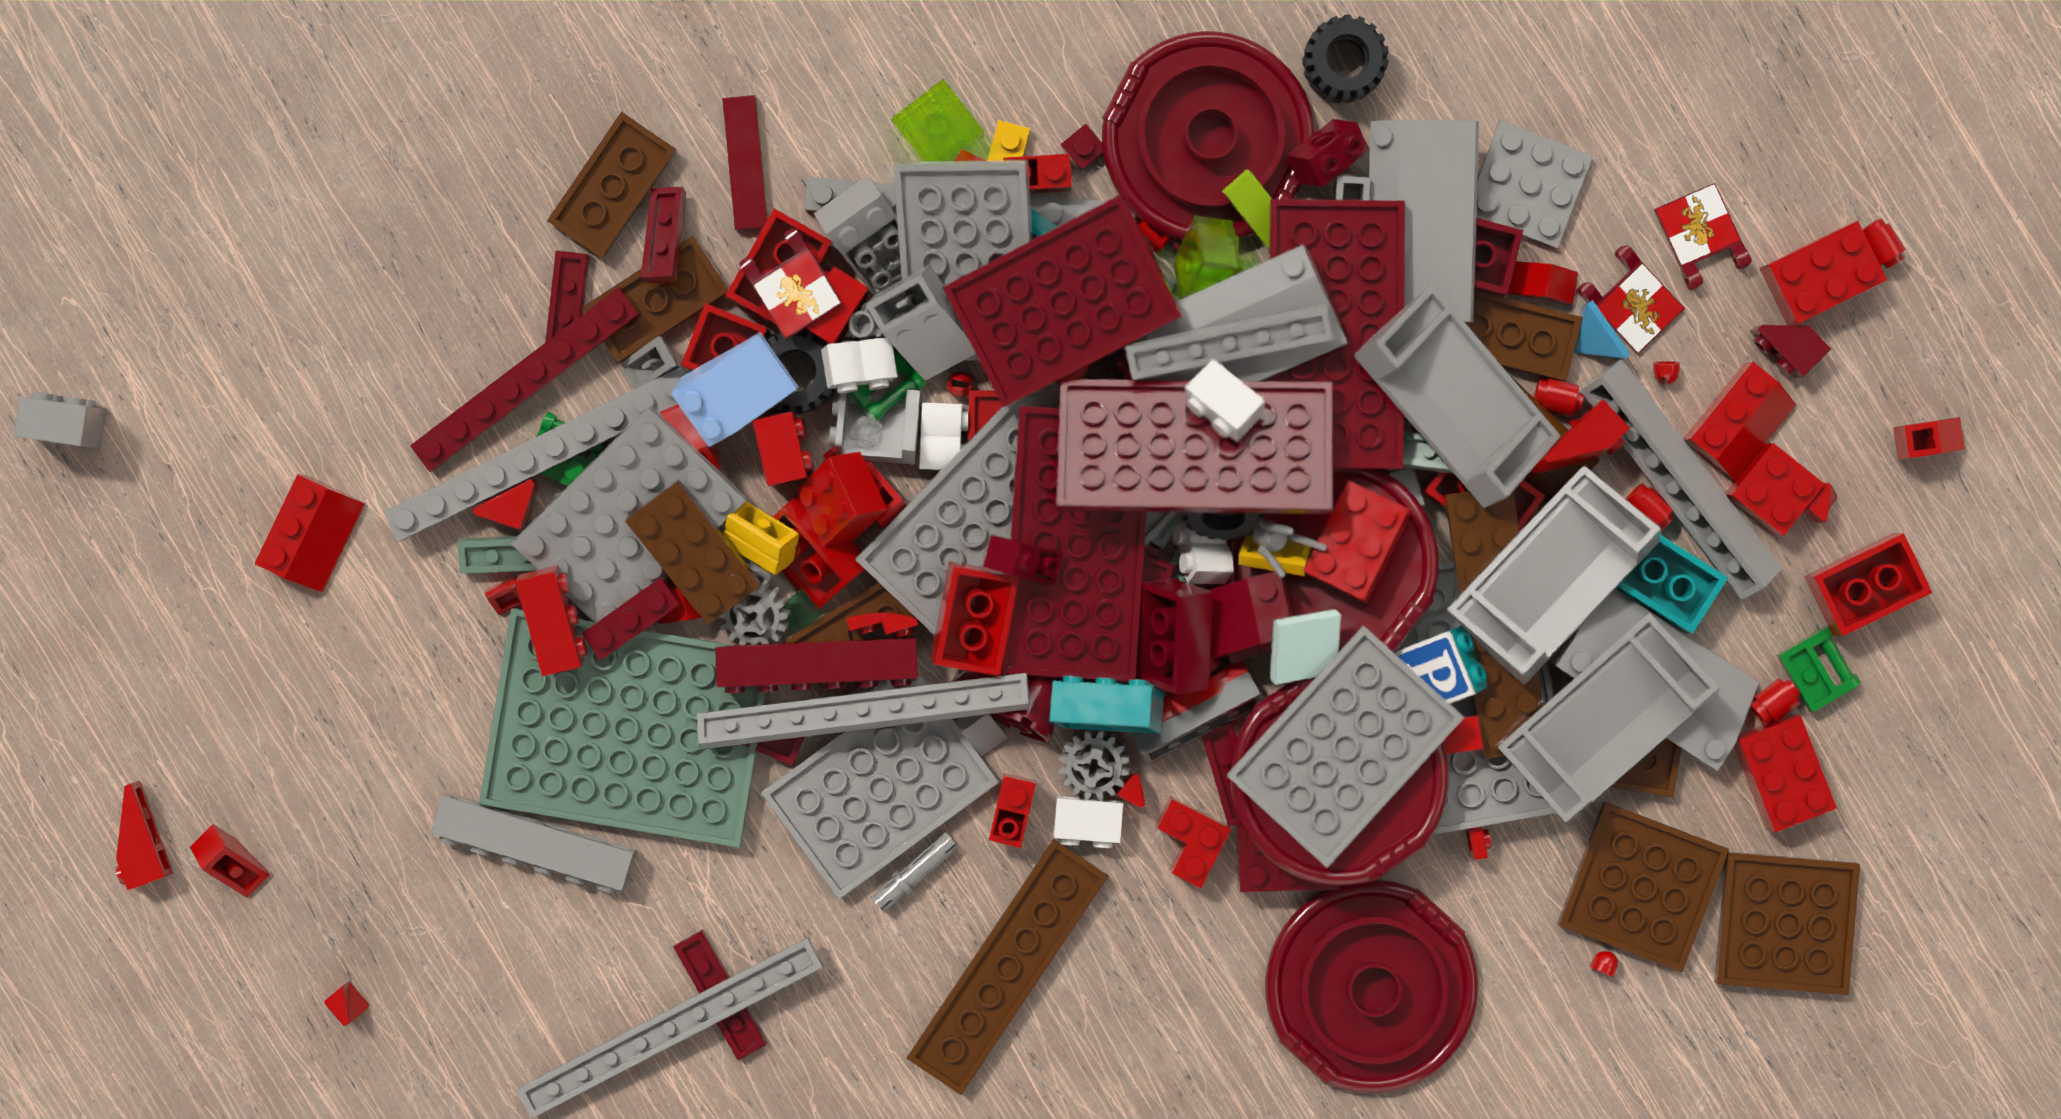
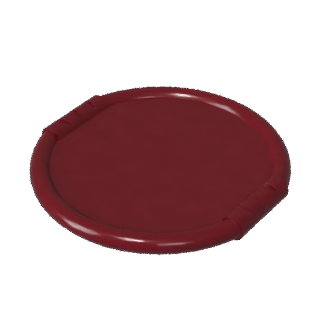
(1195, 121)
(1404, 588)
(1384, 843)
(1371, 986)

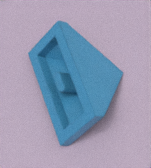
(1597, 336)

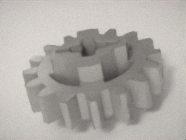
(764, 625)
(1082, 761)

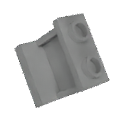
(898, 429)

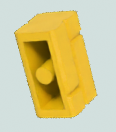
(761, 538)

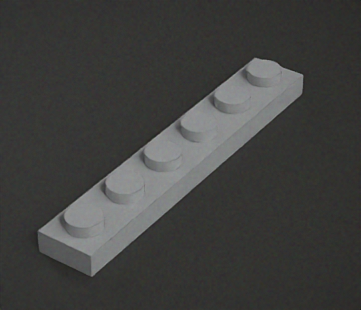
(1229, 341)

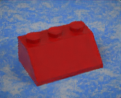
(1740, 420)
(309, 533)
(816, 568)
(974, 619)

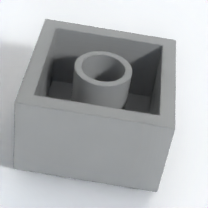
(51, 420)

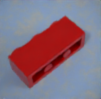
(551, 620)

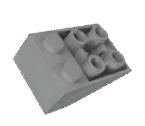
(865, 233)
(921, 323)

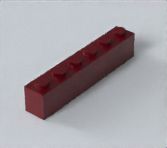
(816, 663)

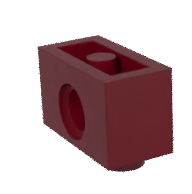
(1328, 152)

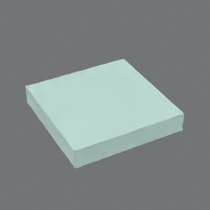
(1304, 645)

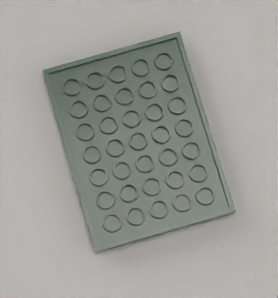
(619, 739)

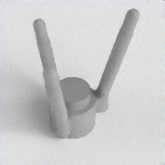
(863, 325)
(1274, 537)

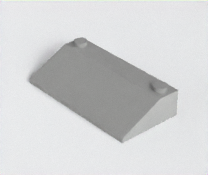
(1436, 175)
(1267, 289)
(1458, 397)
(1555, 574)
(1608, 718)
(1709, 731)

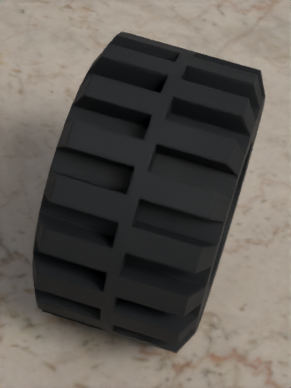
(1357, 33)
(817, 393)
(1221, 524)

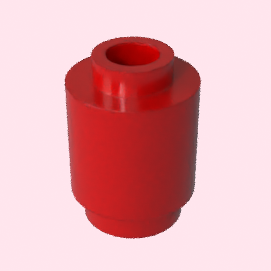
(1884, 243)
(1559, 396)
(1651, 505)
(1775, 701)

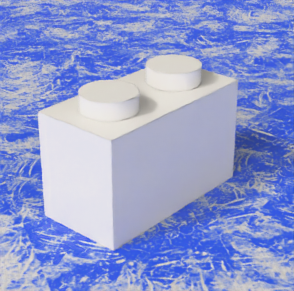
(1224, 401)
(1088, 820)

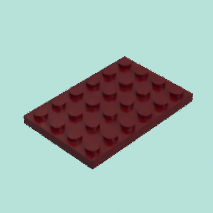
(1063, 300)

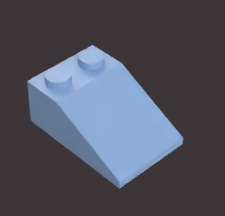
(733, 389)

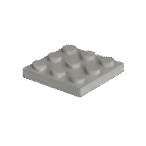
(1530, 183)

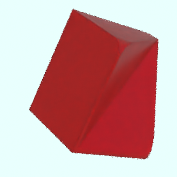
(1821, 504)
(346, 1003)

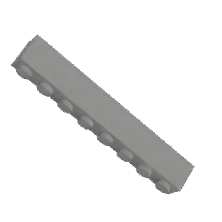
(1685, 482)

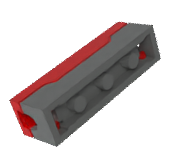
(1197, 713)

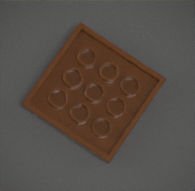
(1642, 886)
(1787, 923)

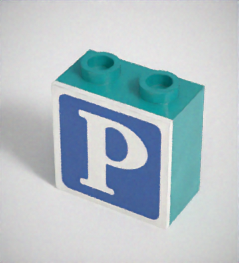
(1447, 664)

